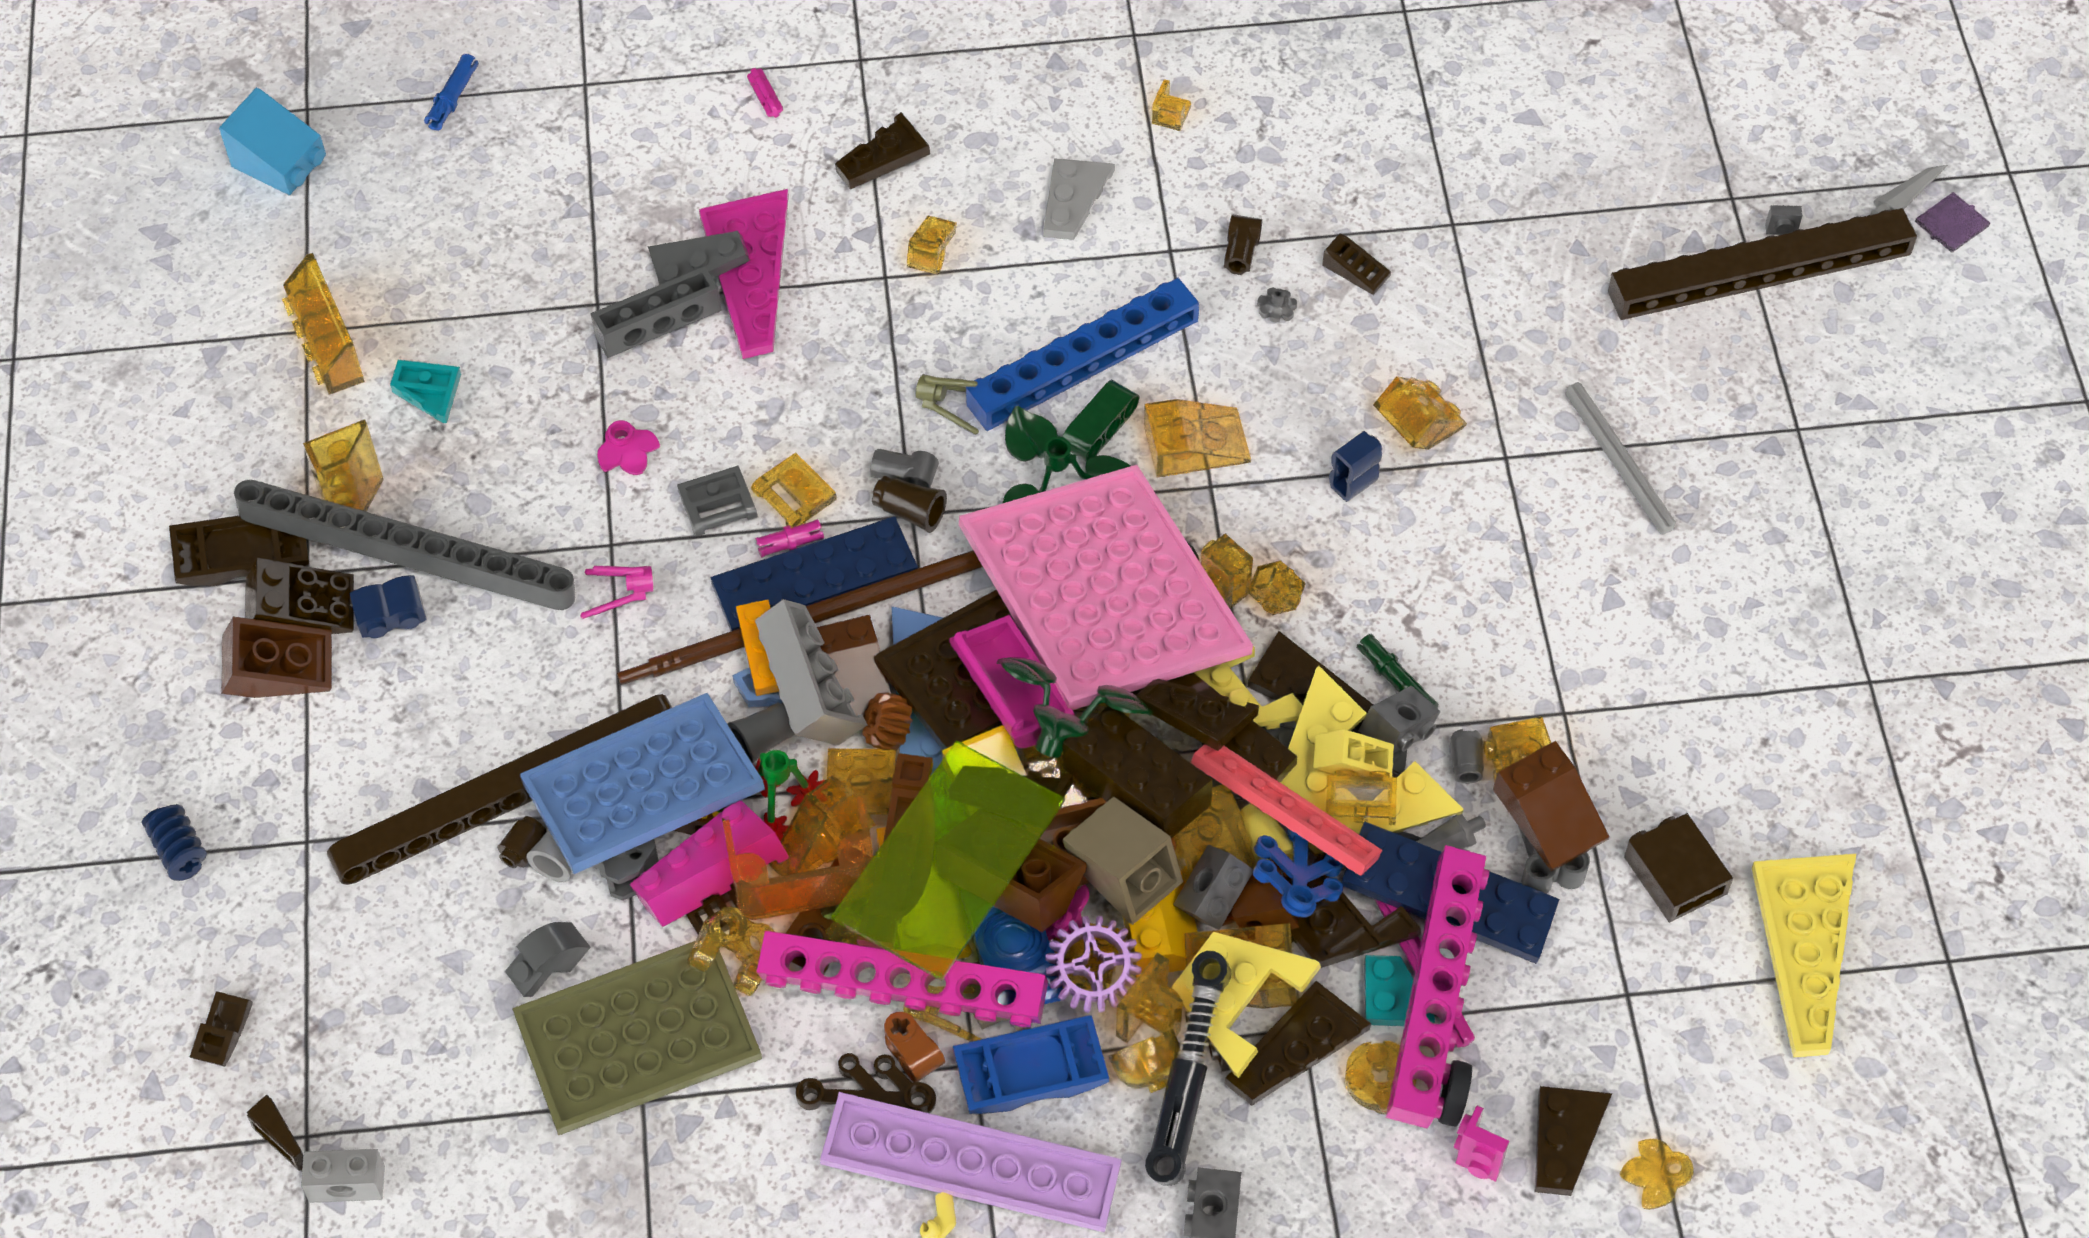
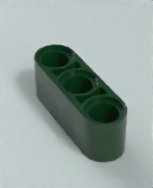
(1101, 419)

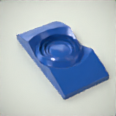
(1014, 945)
(1031, 1066)

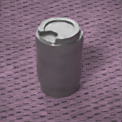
(1467, 756)

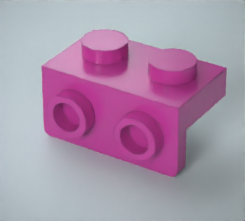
(1478, 1148)

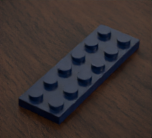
(818, 569)
(1512, 914)

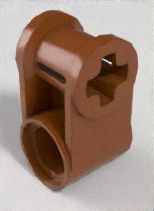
(915, 1050)

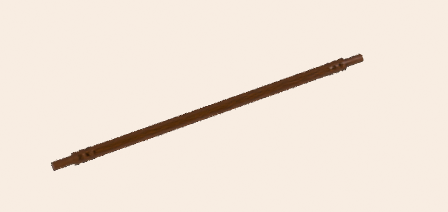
(818, 611)

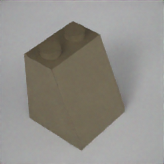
(1125, 858)

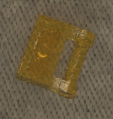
(801, 484)

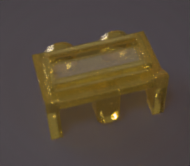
(1362, 796)

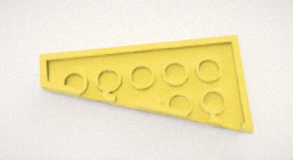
(1805, 928)

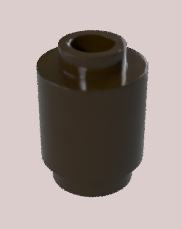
(520, 841)

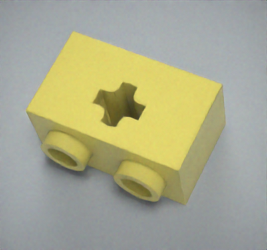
(1352, 752)

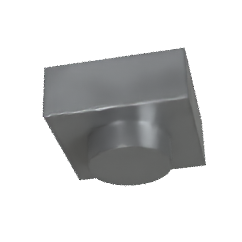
(1783, 219)

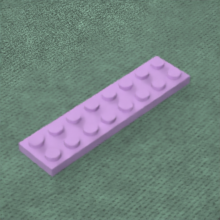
(971, 1162)

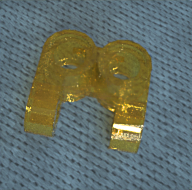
(738, 941)

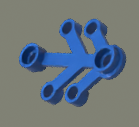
(1297, 898)

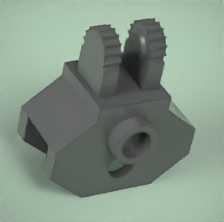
(626, 867)

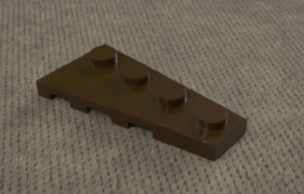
(1299, 1040)

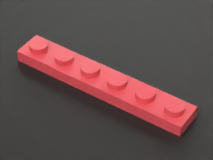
(1287, 808)

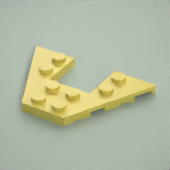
(1330, 710)

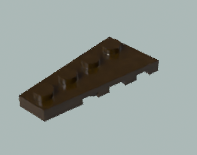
(1290, 670)

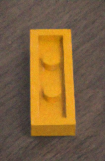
(762, 677)

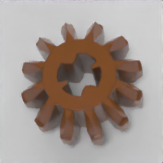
(887, 721)

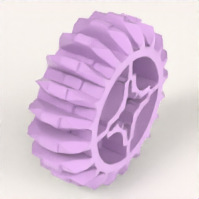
(1077, 966)

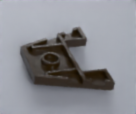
(1341, 932)

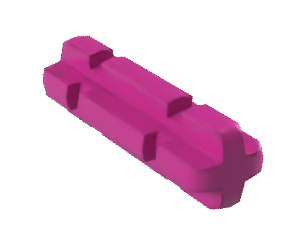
(765, 92)

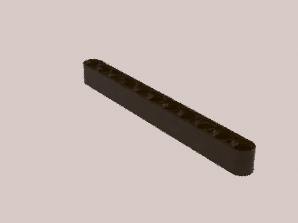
(466, 804)

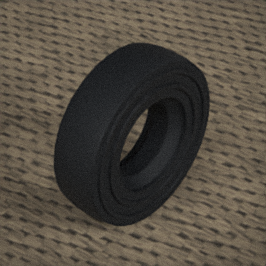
(1456, 1093)

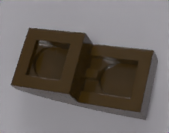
(222, 1029)

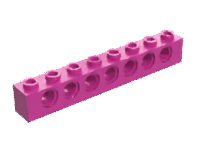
(782, 948)
(1405, 1100)

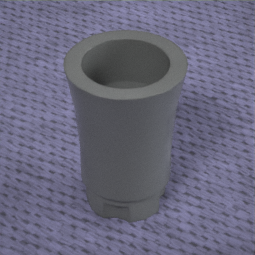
(762, 730)

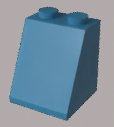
(271, 143)

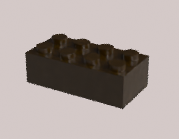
(1138, 770)

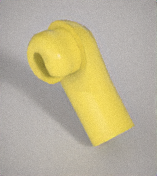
(945, 1218)

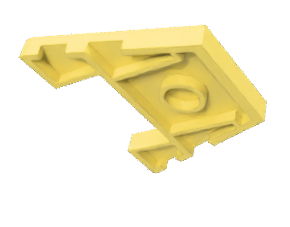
(1229, 685)
(1249, 970)

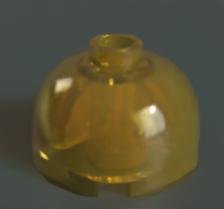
(1146, 1062)

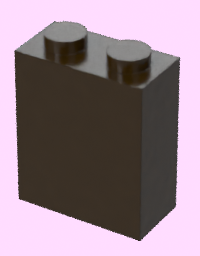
(1677, 866)

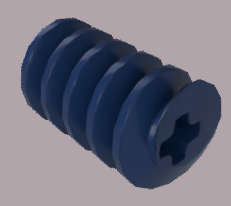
(175, 841)

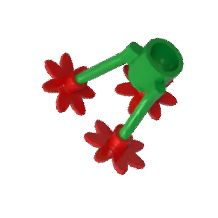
(774, 770)

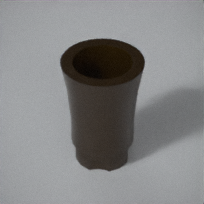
(910, 502)

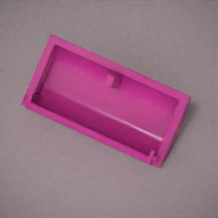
(1007, 696)

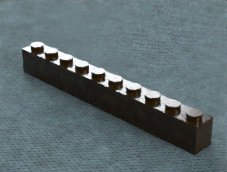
(1761, 263)

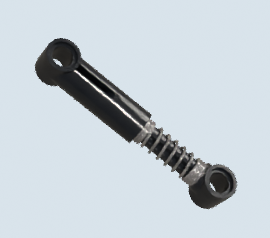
(1187, 1073)

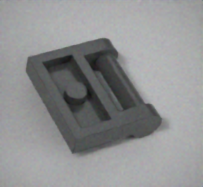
(713, 492)

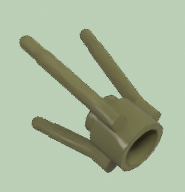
(934, 389)

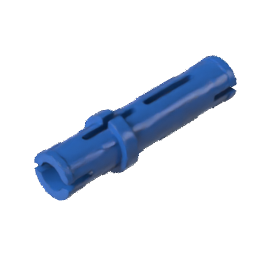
(447, 99)

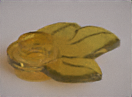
(1652, 1172)

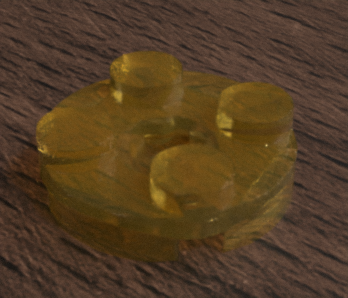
(1359, 1075)

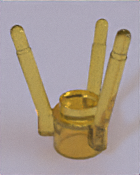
(930, 1016)

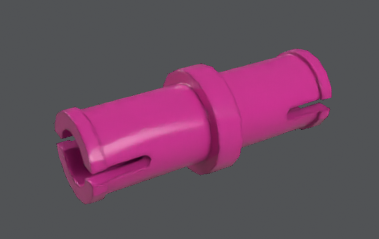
(789, 538)

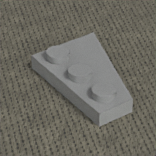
(1072, 194)

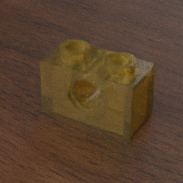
(1228, 568)

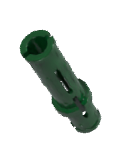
(1388, 666)

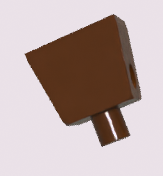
(1261, 905)

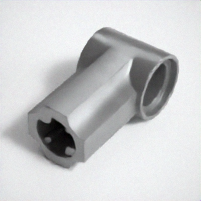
(913, 468)

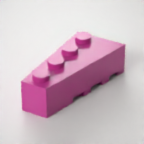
(702, 864)

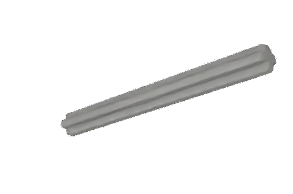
(1620, 458)

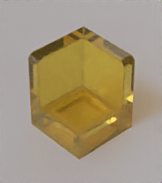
(1169, 110)

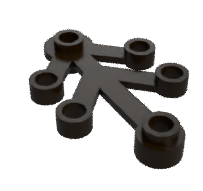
(870, 1087)

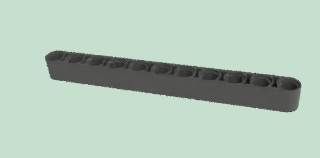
(389, 547)

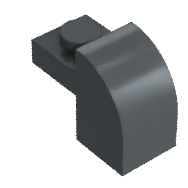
(545, 951)

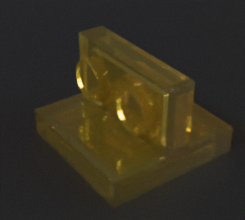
(1150, 1002)

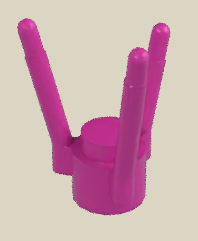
(637, 579)

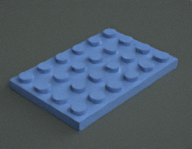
(641, 782)

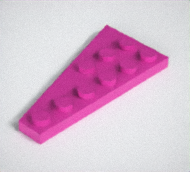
(753, 287)

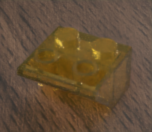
(1419, 412)

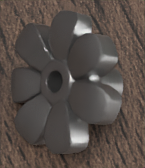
(1277, 304)

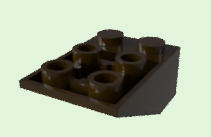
(299, 596)

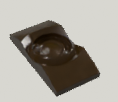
(227, 548)

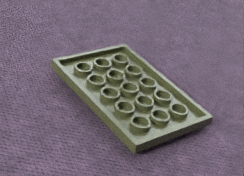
(634, 1036)

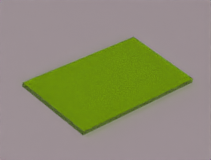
(948, 860)

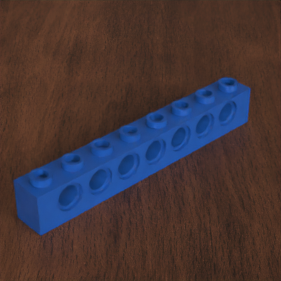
(1083, 353)

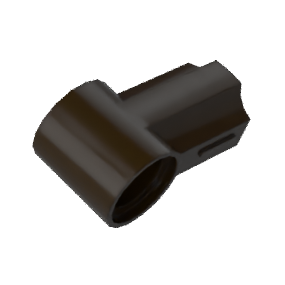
(1242, 238)

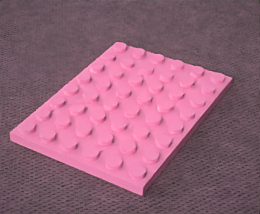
(1104, 585)

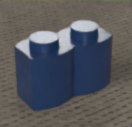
(1355, 465)
(388, 606)

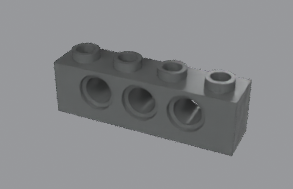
(656, 312)

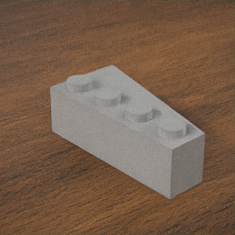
(806, 675)

